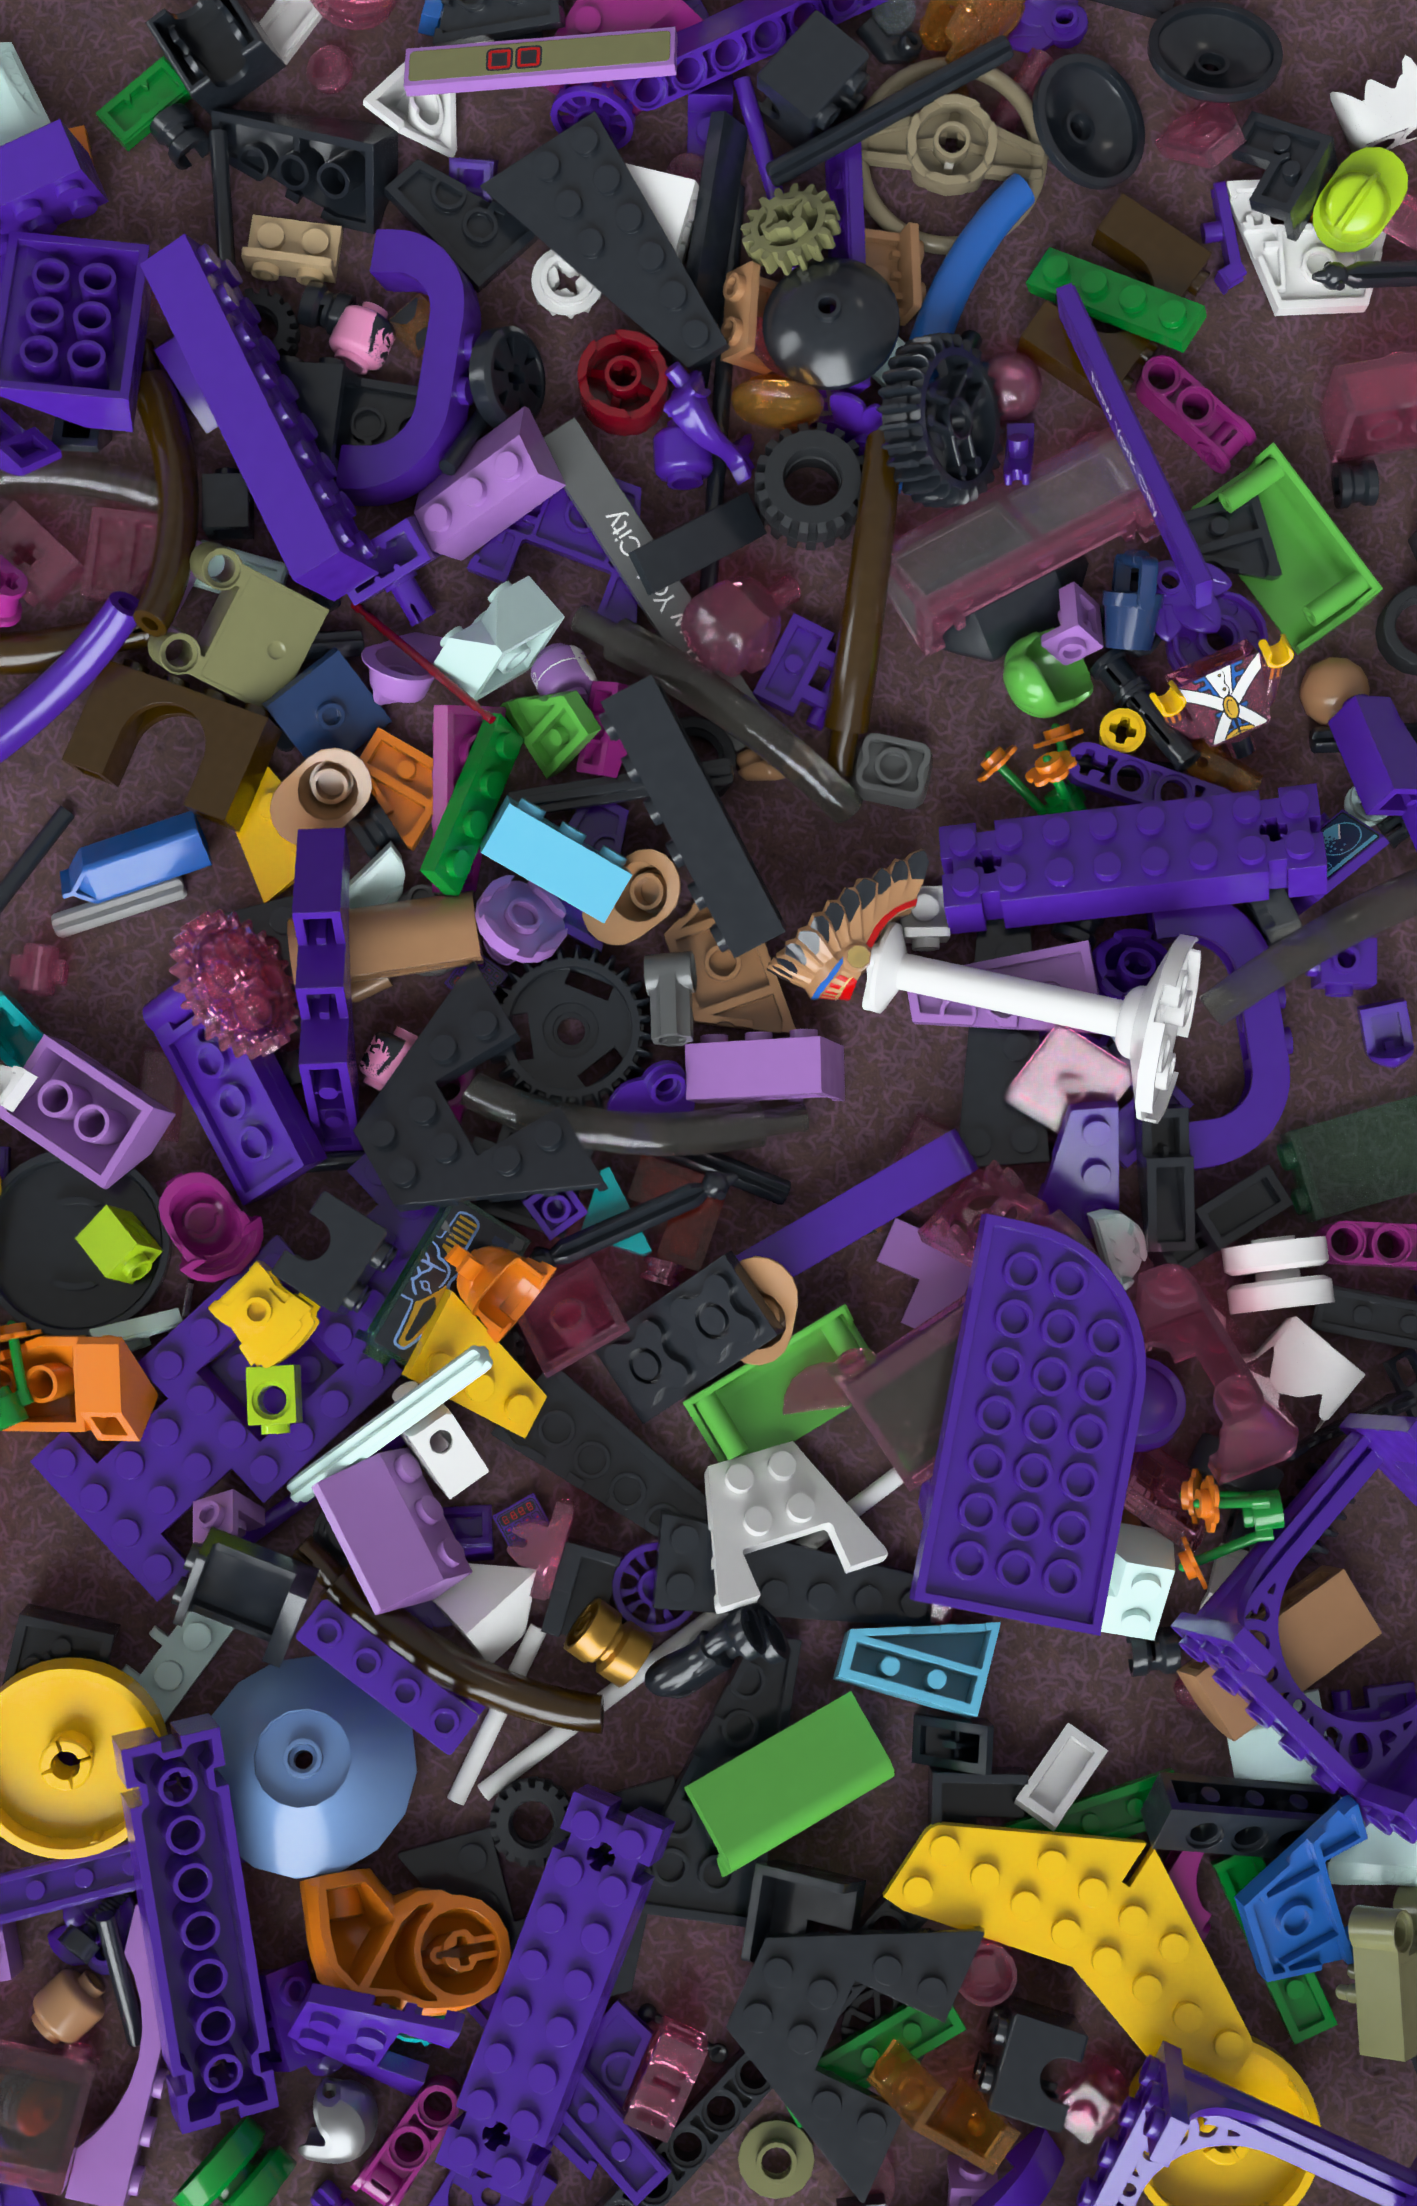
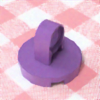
(519, 921)

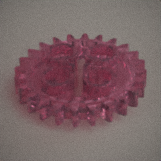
(234, 984)

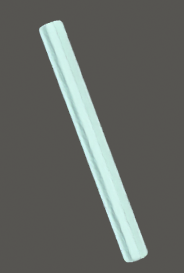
(393, 1420)

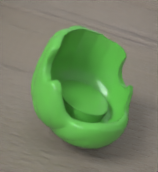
(1042, 683)

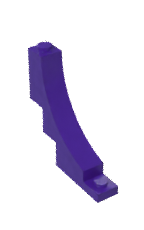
(1379, 757)
(324, 987)

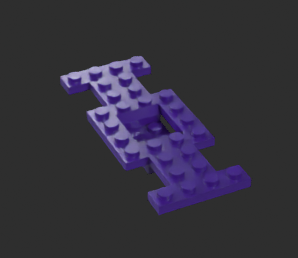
(204, 1422)

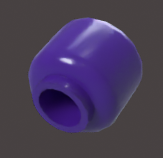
(680, 459)

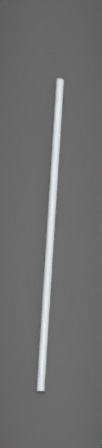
(706, 1621)

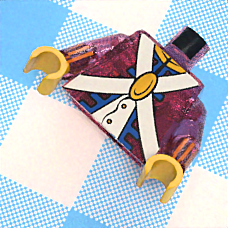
(1226, 694)

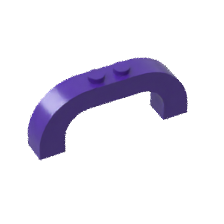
(411, 458)
(1260, 1033)

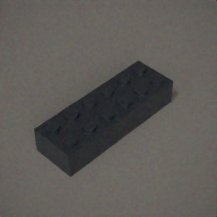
(694, 816)

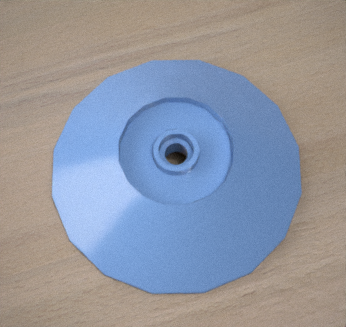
(350, 1794)

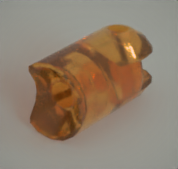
(1223, 770)

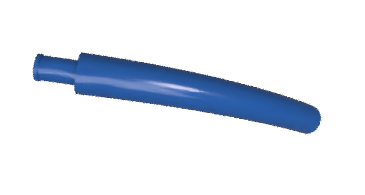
(968, 258)

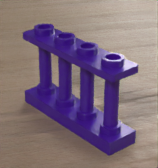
(389, 1677)

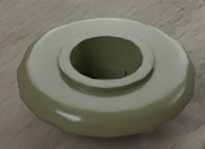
(772, 2135)

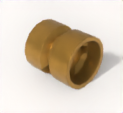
(613, 1646)

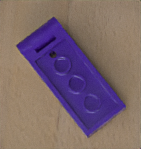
(239, 1102)

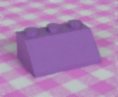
(491, 490)
(87, 1113)
(392, 1531)

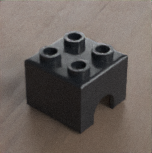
(216, 50)
(813, 81)
(354, 1254)
(1020, 2047)

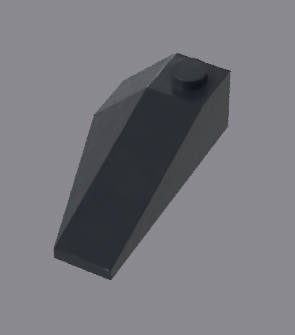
(319, 158)

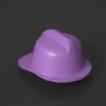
(395, 674)

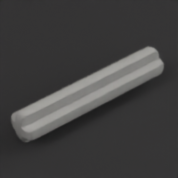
(93, 915)

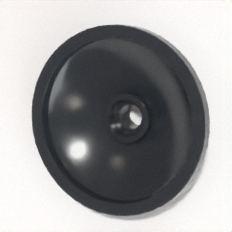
(1214, 51)
(1088, 121)
(834, 347)

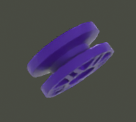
(1238, 622)

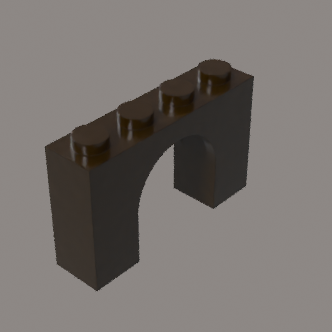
(1151, 252)
(131, 701)

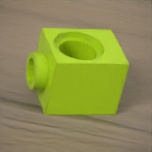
(119, 1245)
(258, 1382)

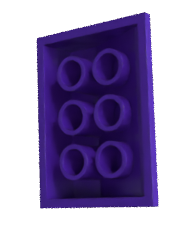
(74, 327)

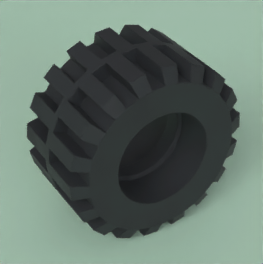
(799, 451)

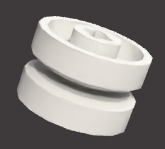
(1277, 1274)

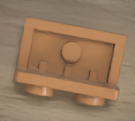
(898, 261)
(744, 300)

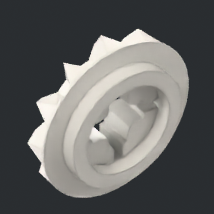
(562, 302)

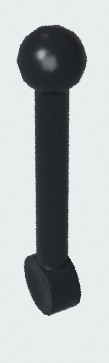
(717, 2052)

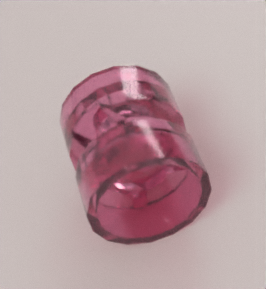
(990, 1975)

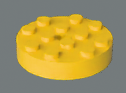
(78, 1709)
(1235, 2172)

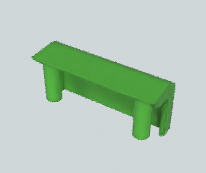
(1321, 572)
(746, 1406)
(789, 1782)

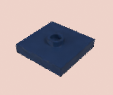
(327, 707)

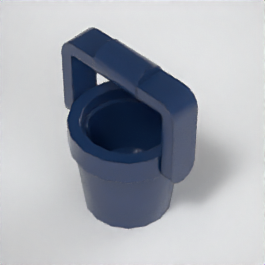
(1128, 614)

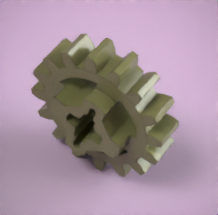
(791, 229)

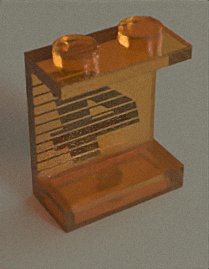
(961, 2122)

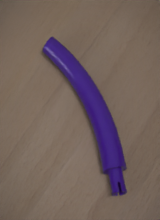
(68, 675)

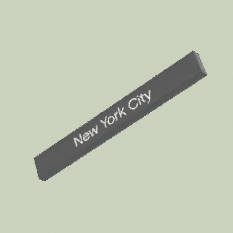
(620, 532)

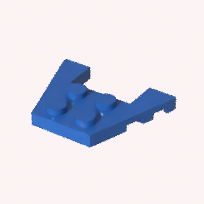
(1292, 1905)

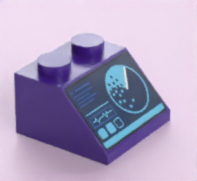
(1347, 847)

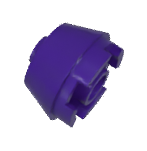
(1126, 962)

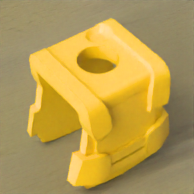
(266, 1316)

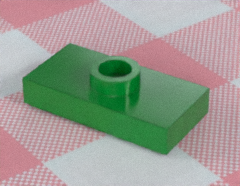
(136, 106)

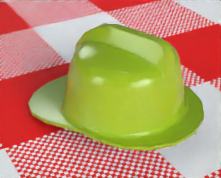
(1360, 199)

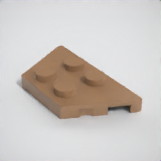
(729, 989)

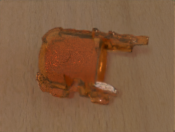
(967, 24)

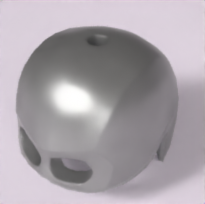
(343, 2122)

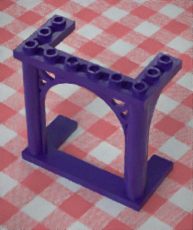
(1222, 1635)
(1175, 2097)

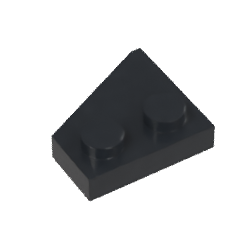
(1235, 540)

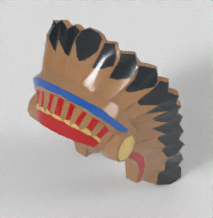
(838, 941)

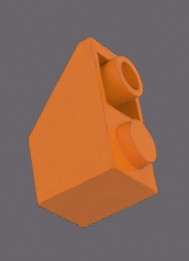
(112, 1389)

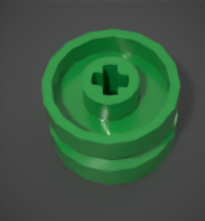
(230, 2174)

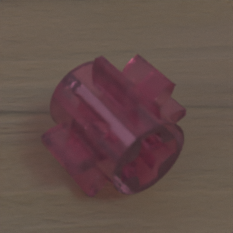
(39, 969)

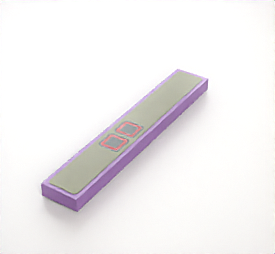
(541, 61)

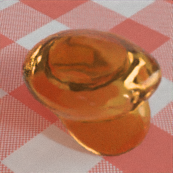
(776, 402)

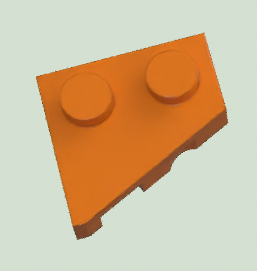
(401, 784)

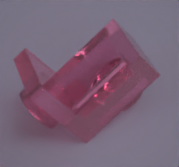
(1095, 2100)

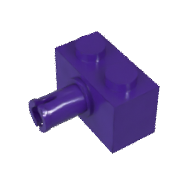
(398, 557)

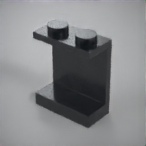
(321, 395)

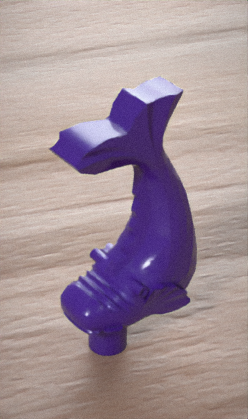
(693, 415)

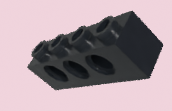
(1230, 1814)

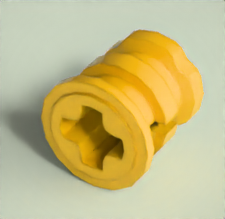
(1135, 730)

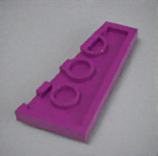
(453, 737)

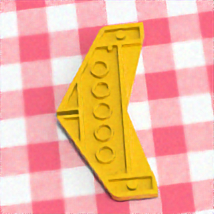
(1070, 1905)

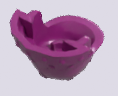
(208, 1227)

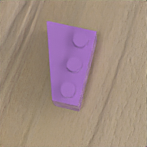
(764, 1068)

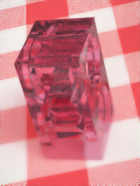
(665, 2079)

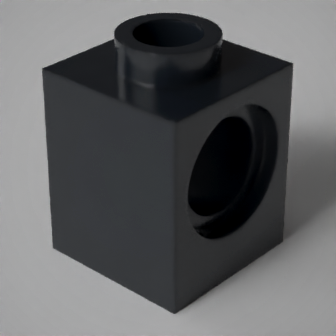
(227, 505)

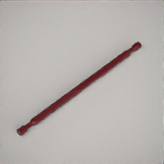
(424, 663)

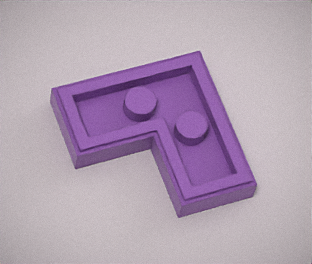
(938, 1275)

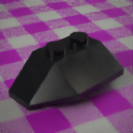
(1022, 612)

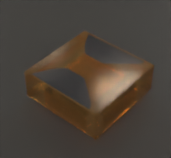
(412, 324)

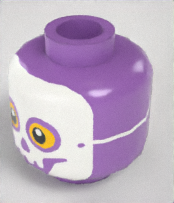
(561, 670)

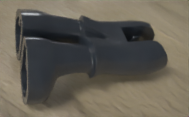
(741, 1633)

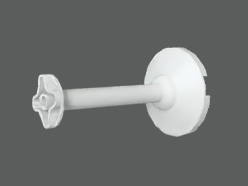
(1141, 1023)

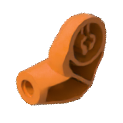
(405, 1945)

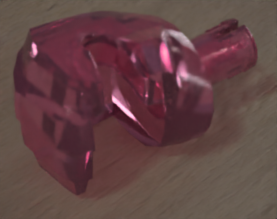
(737, 623)

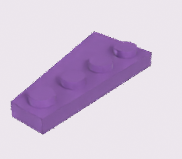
(1061, 966)

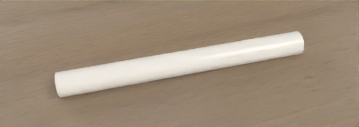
(493, 1721)

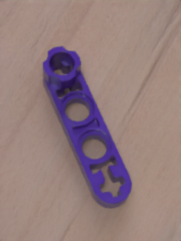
(1151, 774)

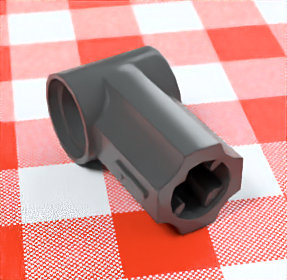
(670, 985)

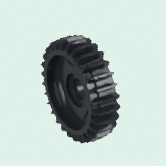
(931, 457)
(607, 1026)

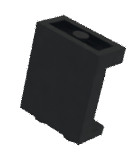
(245, 1589)

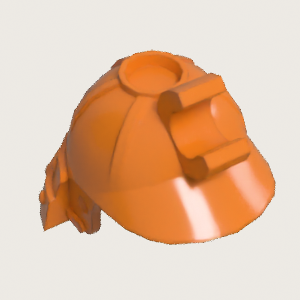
(498, 1284)

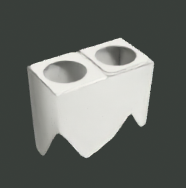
(1382, 111)
(1309, 1366)

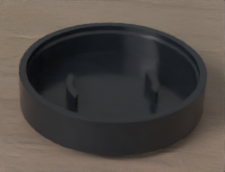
(43, 1266)

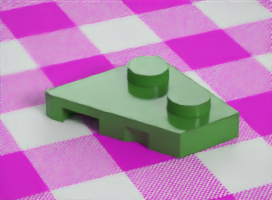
(552, 727)

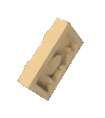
(292, 250)

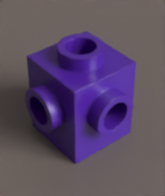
(1356, 972)

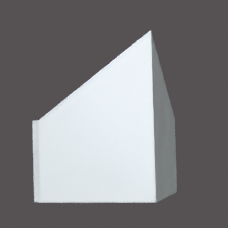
(420, 118)
(490, 1607)

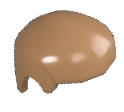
(1329, 686)

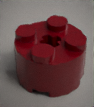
(602, 372)

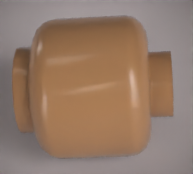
(68, 2006)

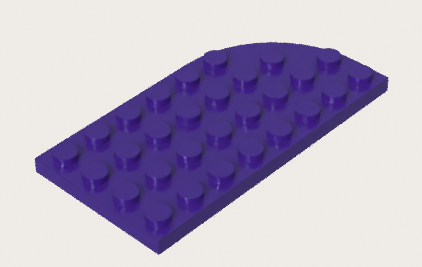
(1034, 1434)

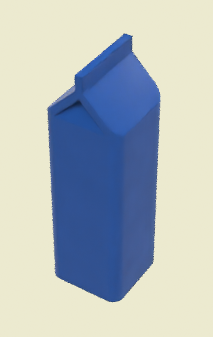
(137, 859)

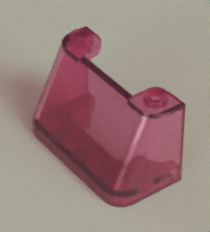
(1191, 1323)

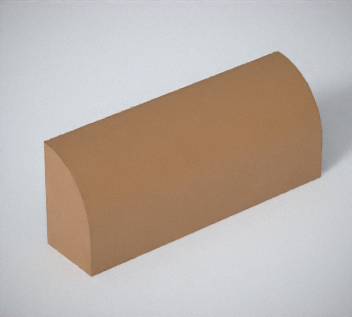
(408, 937)
(1318, 1630)

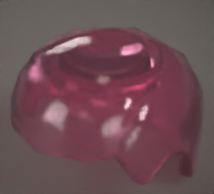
(1017, 383)

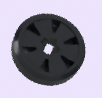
(506, 374)

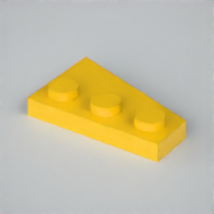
(267, 852)
(502, 1393)

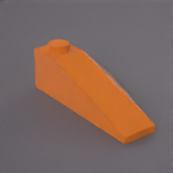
(52, 1382)

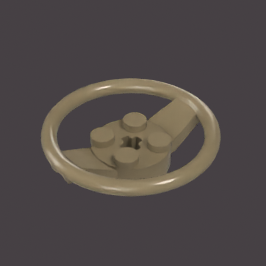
(916, 147)

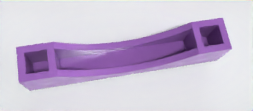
(108, 2157)

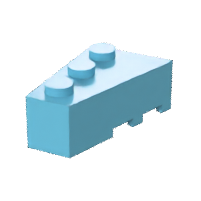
(556, 858)
(922, 1664)

